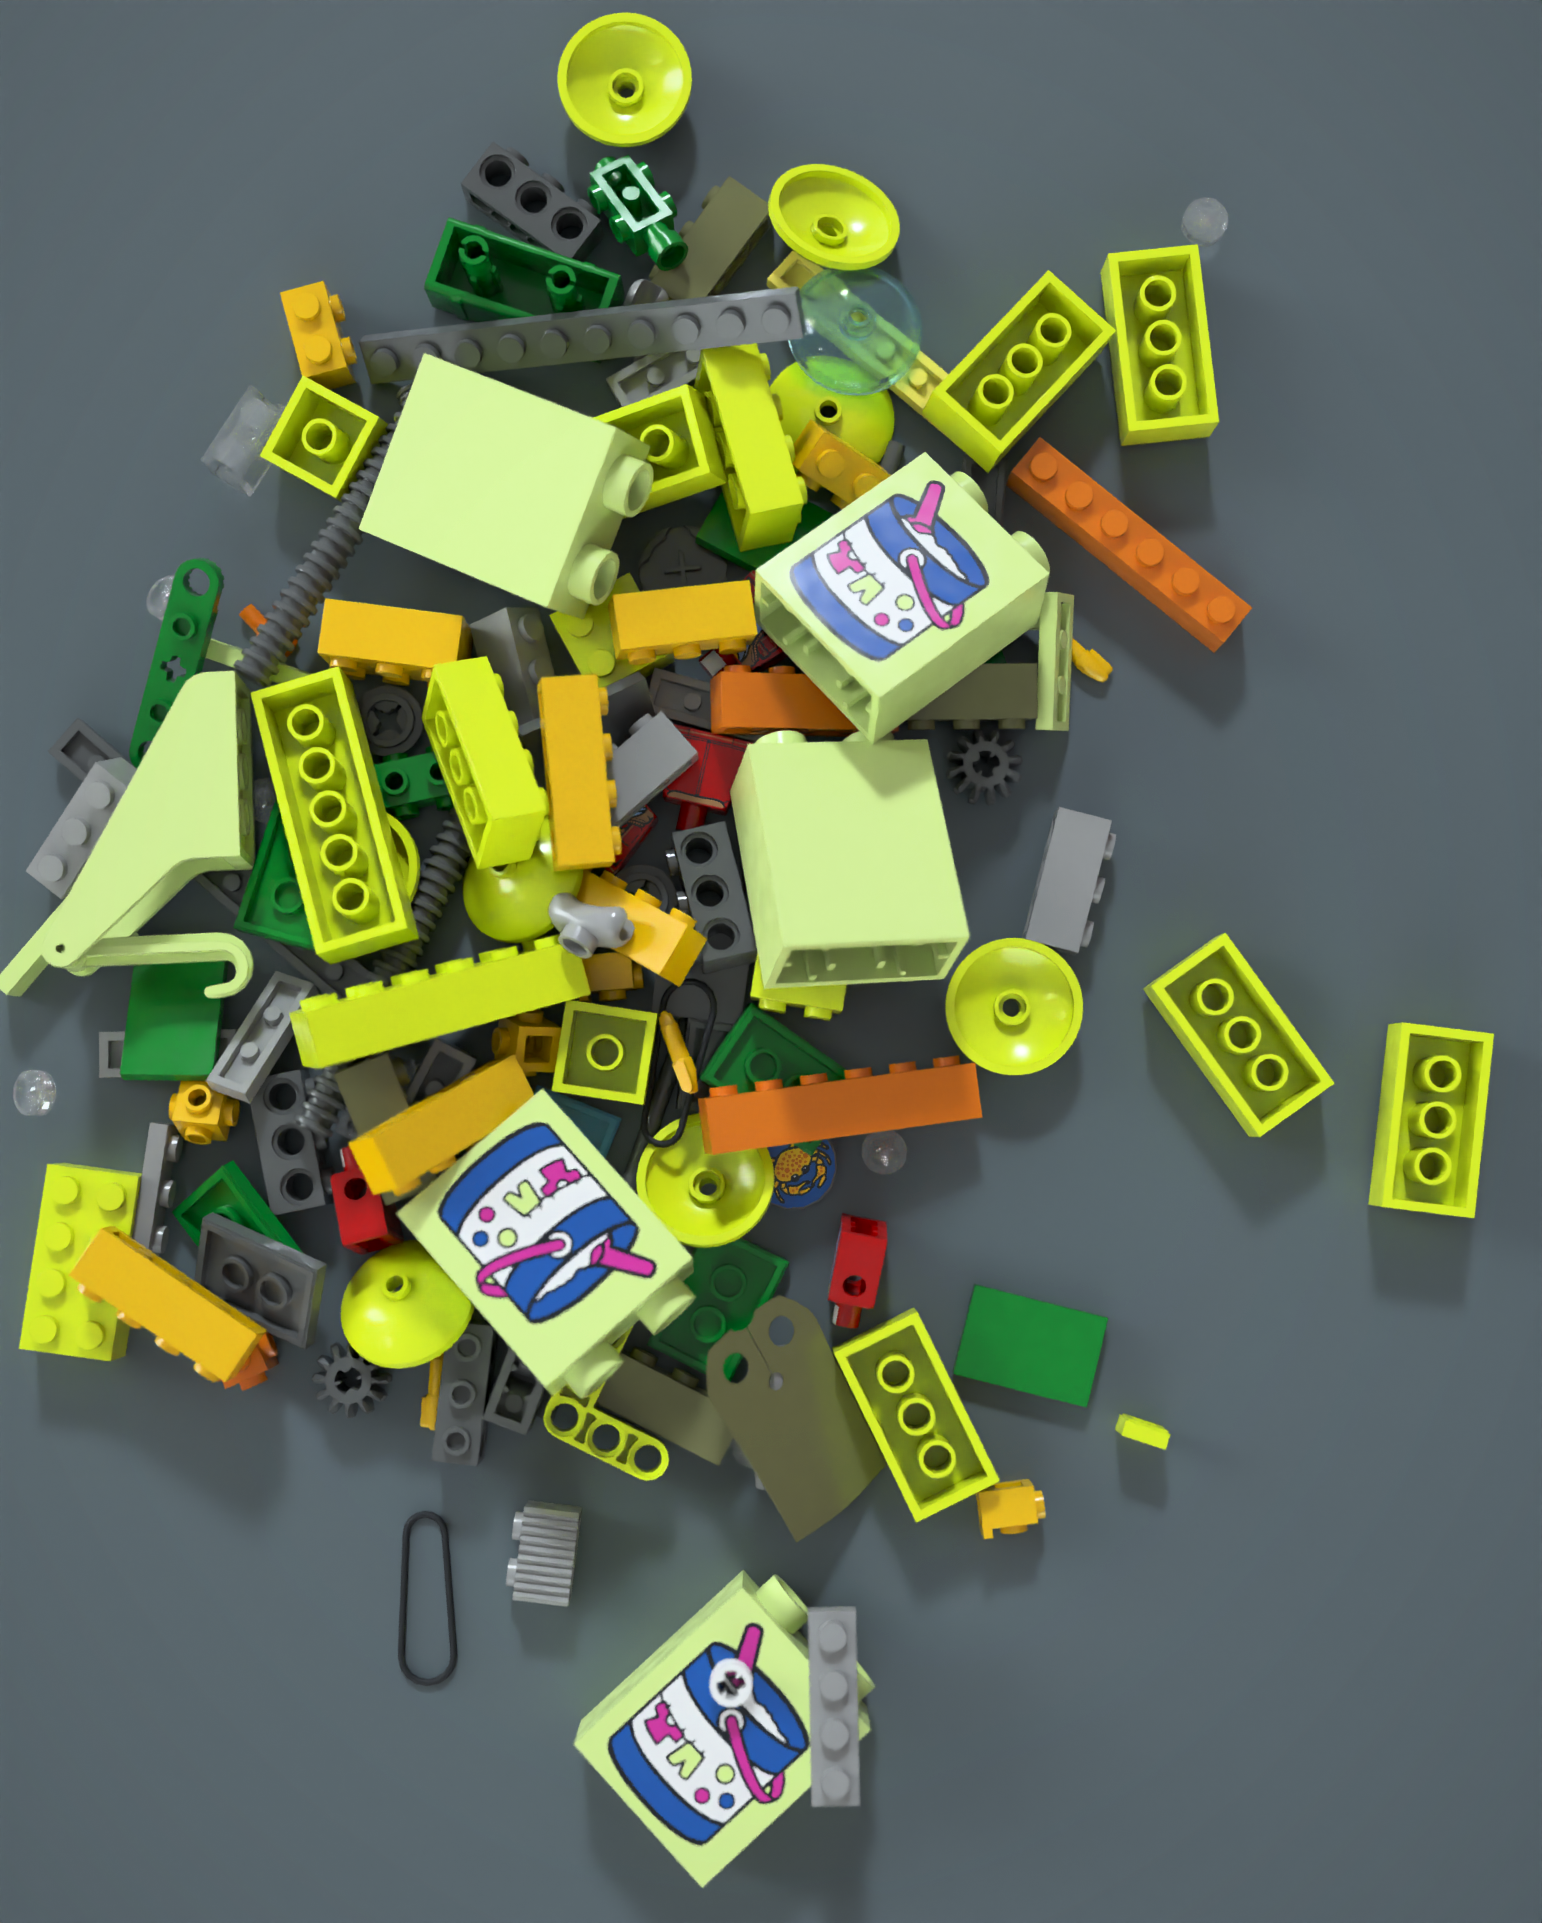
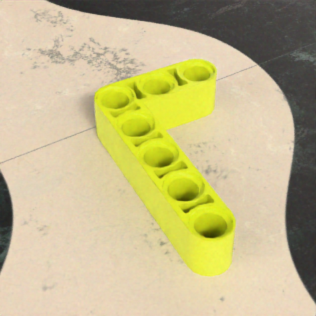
(591, 1417)

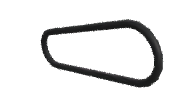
(645, 1113)
(449, 1599)

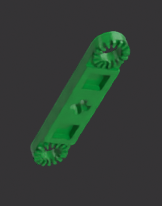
(185, 635)

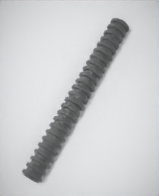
(315, 574)
(431, 895)

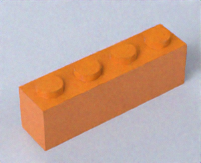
(773, 702)

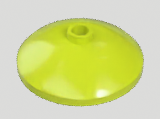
(617, 55)
(833, 217)
(860, 421)
(515, 900)
(1046, 998)
(672, 1181)
(407, 1324)

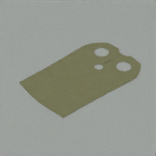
(809, 1433)

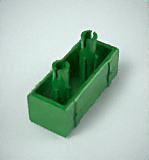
(501, 278)

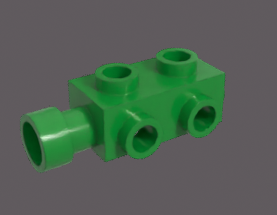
(637, 211)
(418, 785)

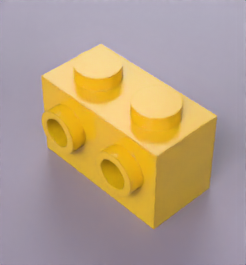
(317, 335)
(834, 465)

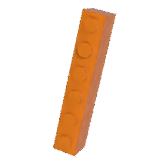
(1127, 545)
(839, 1107)

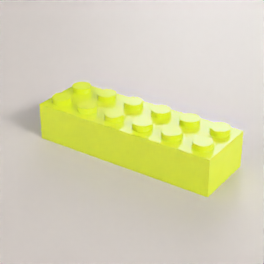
(334, 816)
(436, 1004)

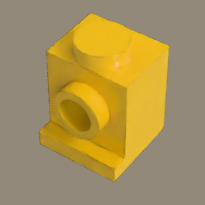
(611, 976)
(1009, 1507)

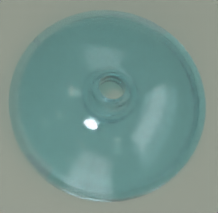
(852, 354)

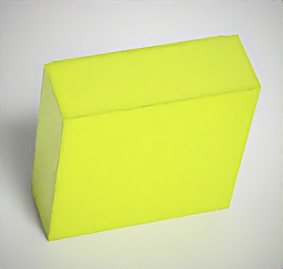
(1142, 1431)

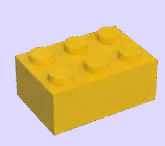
(390, 641)

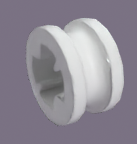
(718, 1675)

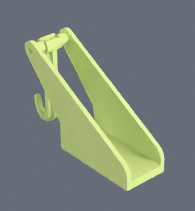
(177, 819)

